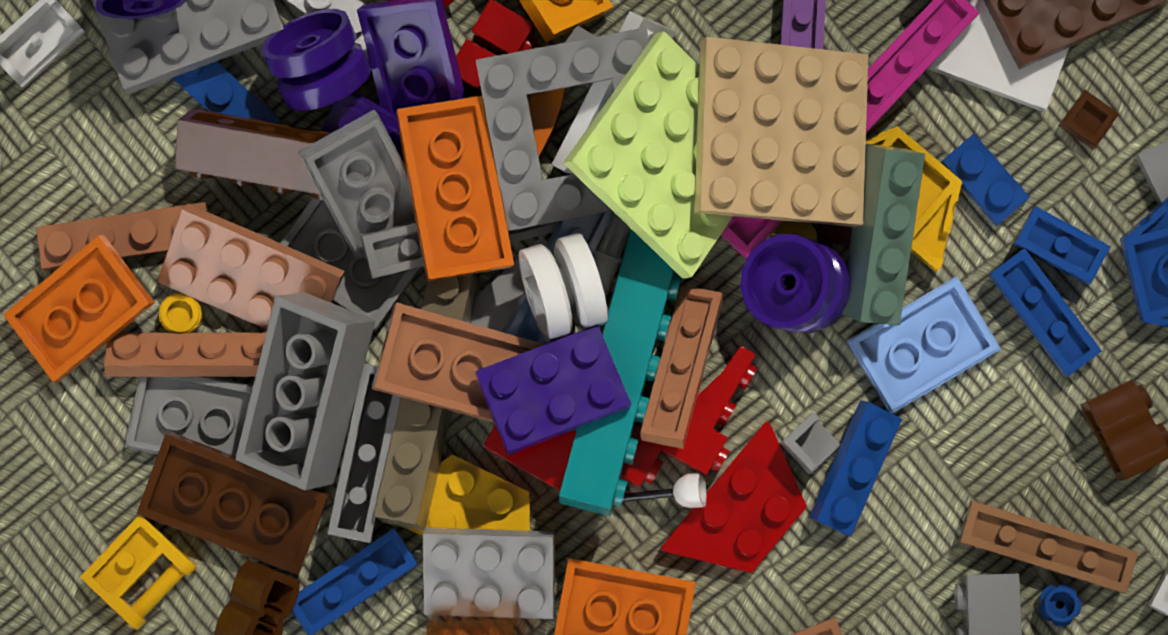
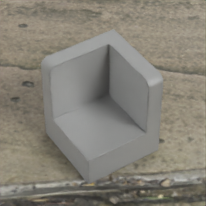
(810, 444)

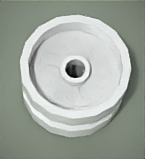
(563, 286)

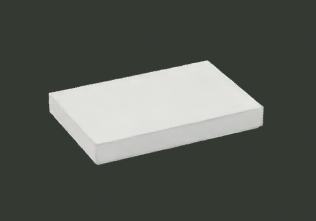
(984, 61)

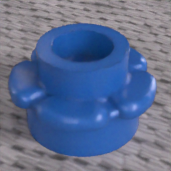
(1070, 609)

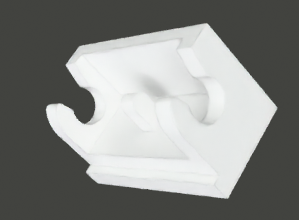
(37, 40)

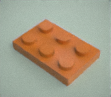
(78, 308)
(622, 602)

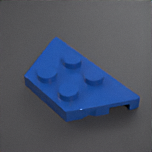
(1147, 264)

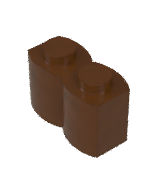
(1126, 429)
(258, 602)

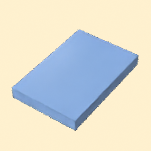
(933, 344)

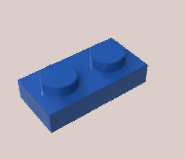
(985, 180)
(1061, 245)

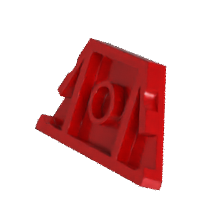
(744, 509)

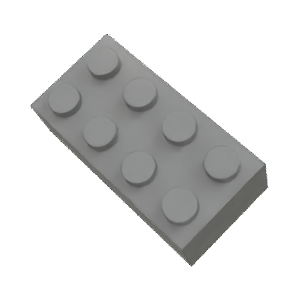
(304, 390)

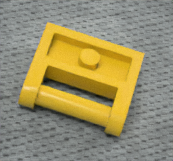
(127, 563)

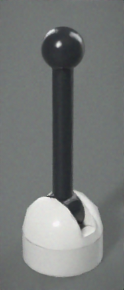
(687, 491)

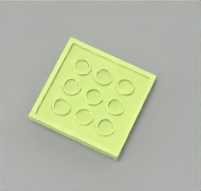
(644, 156)

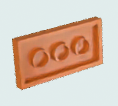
(454, 188)

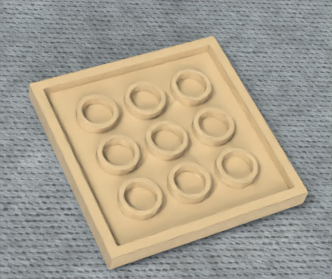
(781, 132)

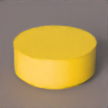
(180, 313)

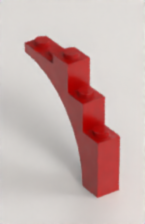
(701, 450)

